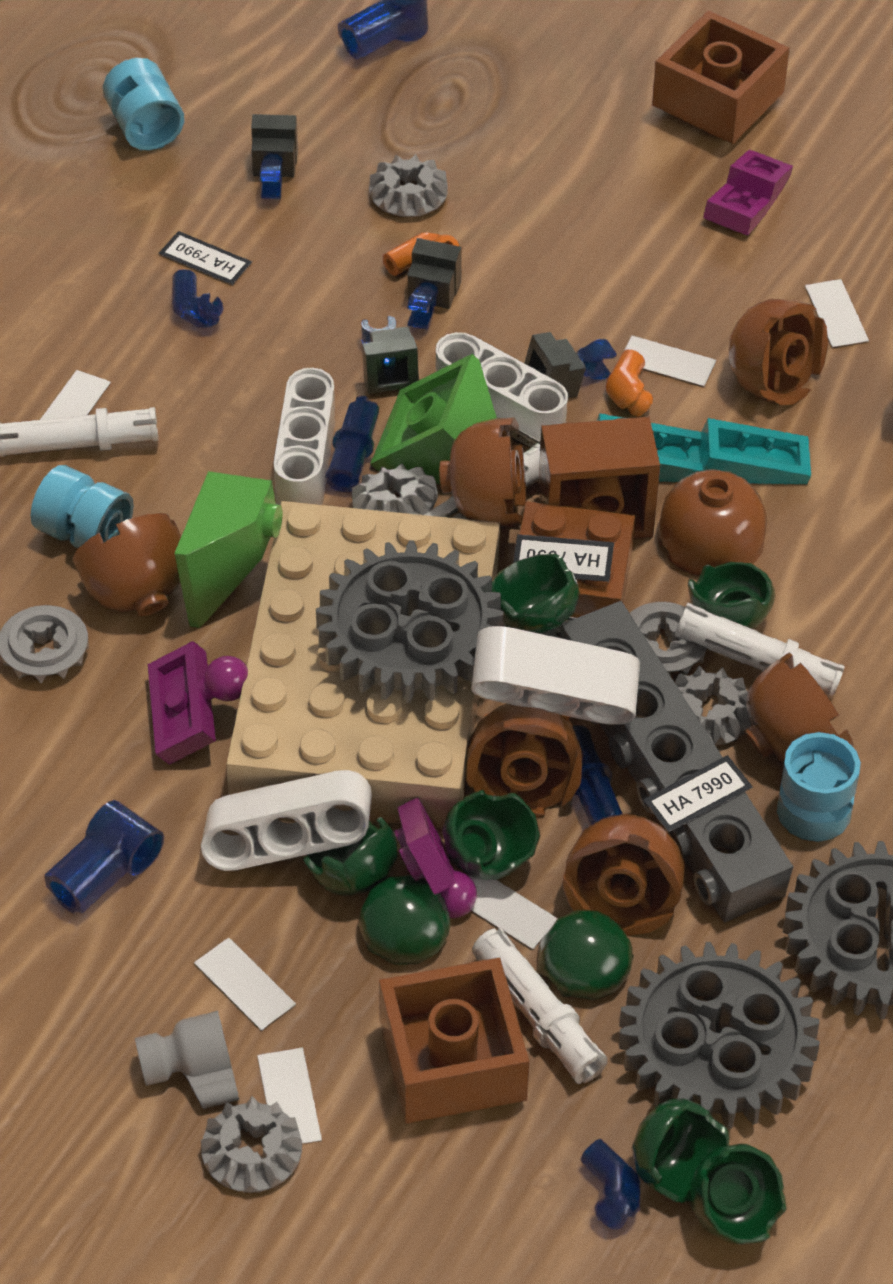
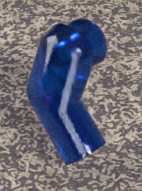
(189, 306)
(619, 1182)

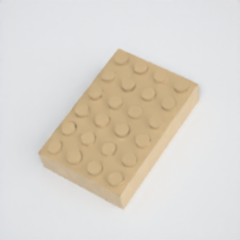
(309, 722)

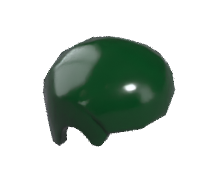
(734, 592)
(537, 593)
(490, 834)
(357, 866)
(404, 920)
(585, 955)
(673, 1144)
(738, 1194)

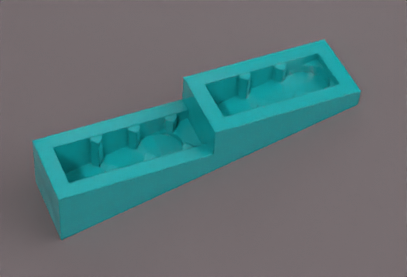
(745, 450)

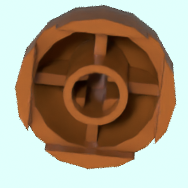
(778, 349)
(486, 473)
(712, 521)
(134, 567)
(785, 706)
(526, 755)
(626, 872)

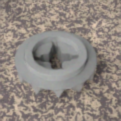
(411, 198)
(416, 491)
(666, 616)
(40, 625)
(729, 716)
(241, 1167)

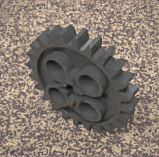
(406, 620)
(825, 925)
(719, 1033)

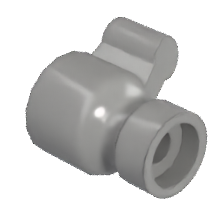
(197, 1051)

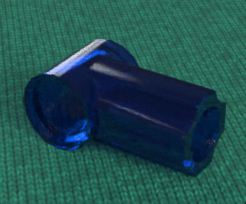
(382, 24)
(113, 845)

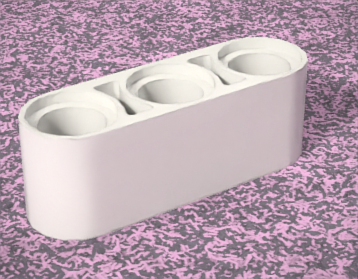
(512, 385)
(305, 437)
(556, 675)
(267, 839)

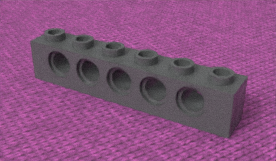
(733, 882)

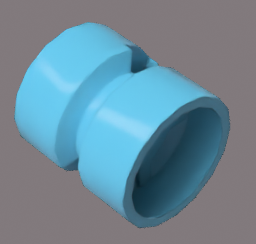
(143, 104)
(77, 508)
(818, 786)

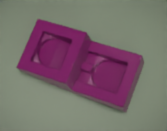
(748, 193)

